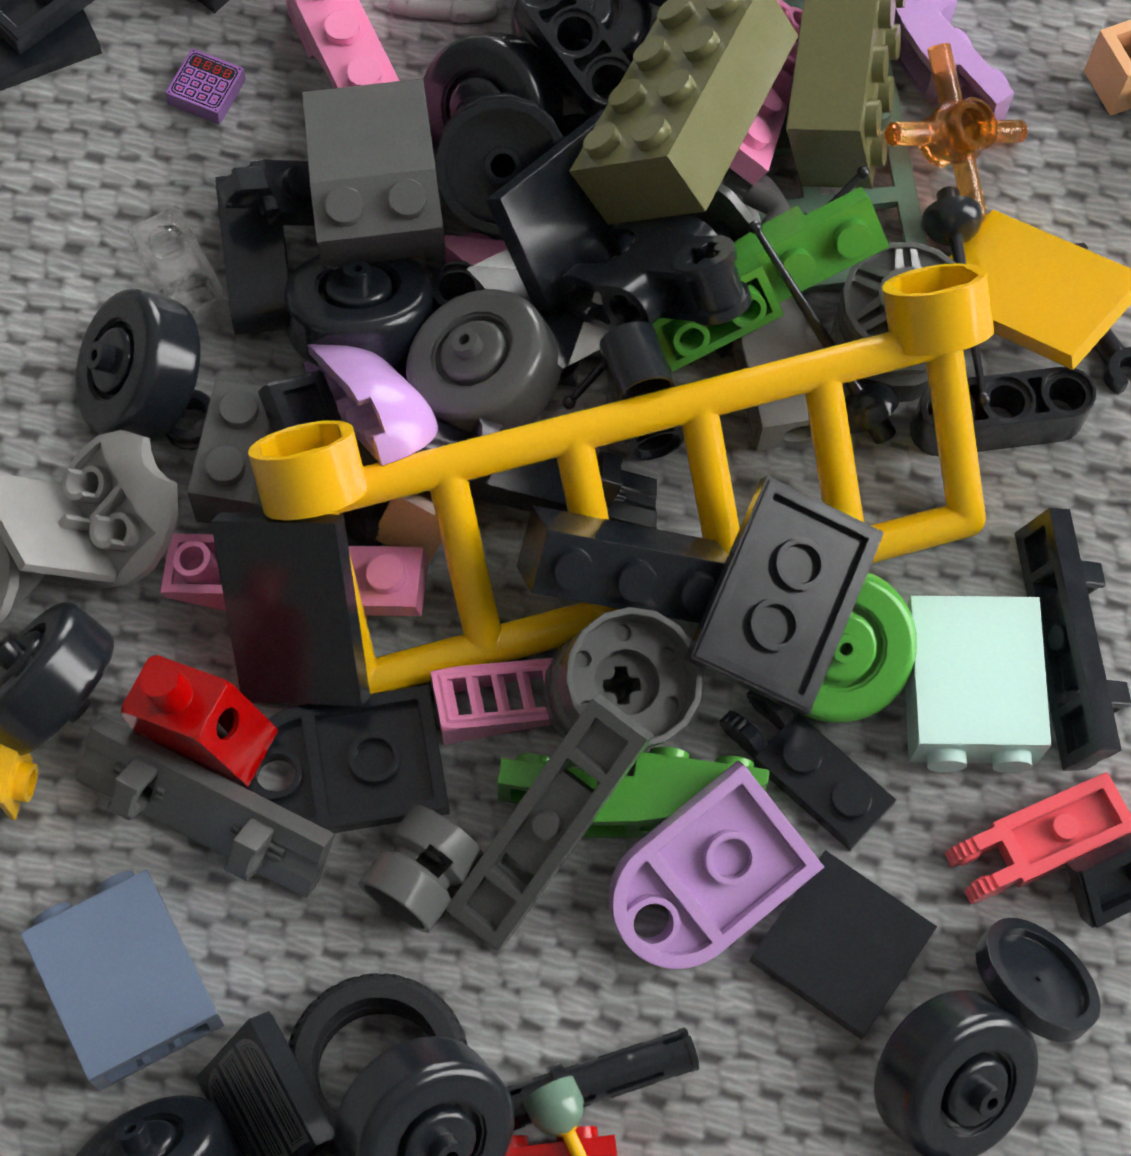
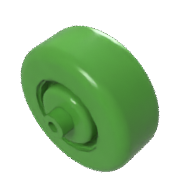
(871, 657)

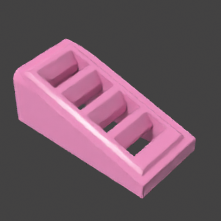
(479, 724)

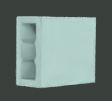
(977, 683)

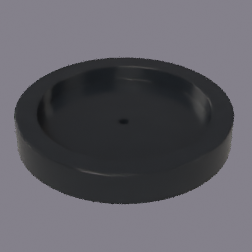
(1038, 979)

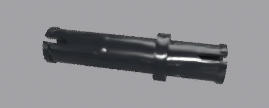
(616, 1071)

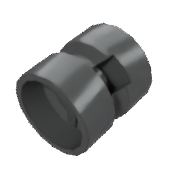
(409, 888)

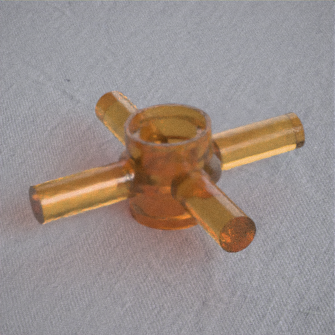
(956, 129)

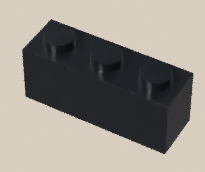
(619, 564)

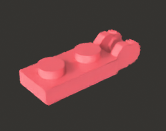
(1046, 836)

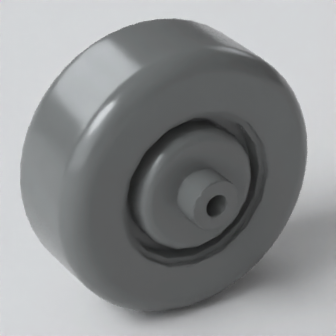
(485, 360)

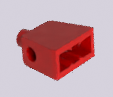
(181, 712)

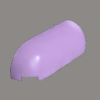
(376, 400)

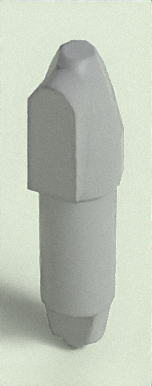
(446, 10)

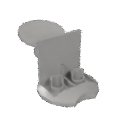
(98, 525)

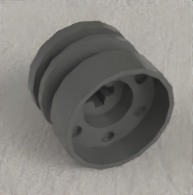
(863, 309)
(638, 653)

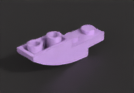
(928, 24)

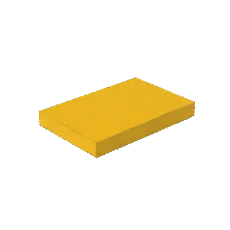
(1047, 289)

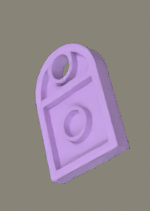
(714, 869)

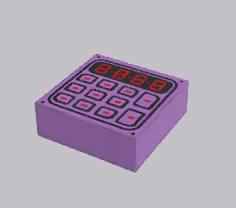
(205, 86)

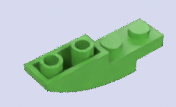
(811, 251)
(642, 801)

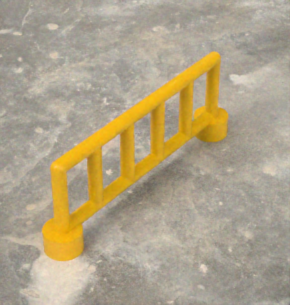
(929, 320)

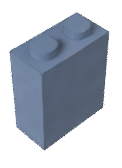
(120, 978)

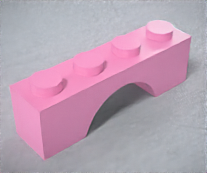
(341, 41)

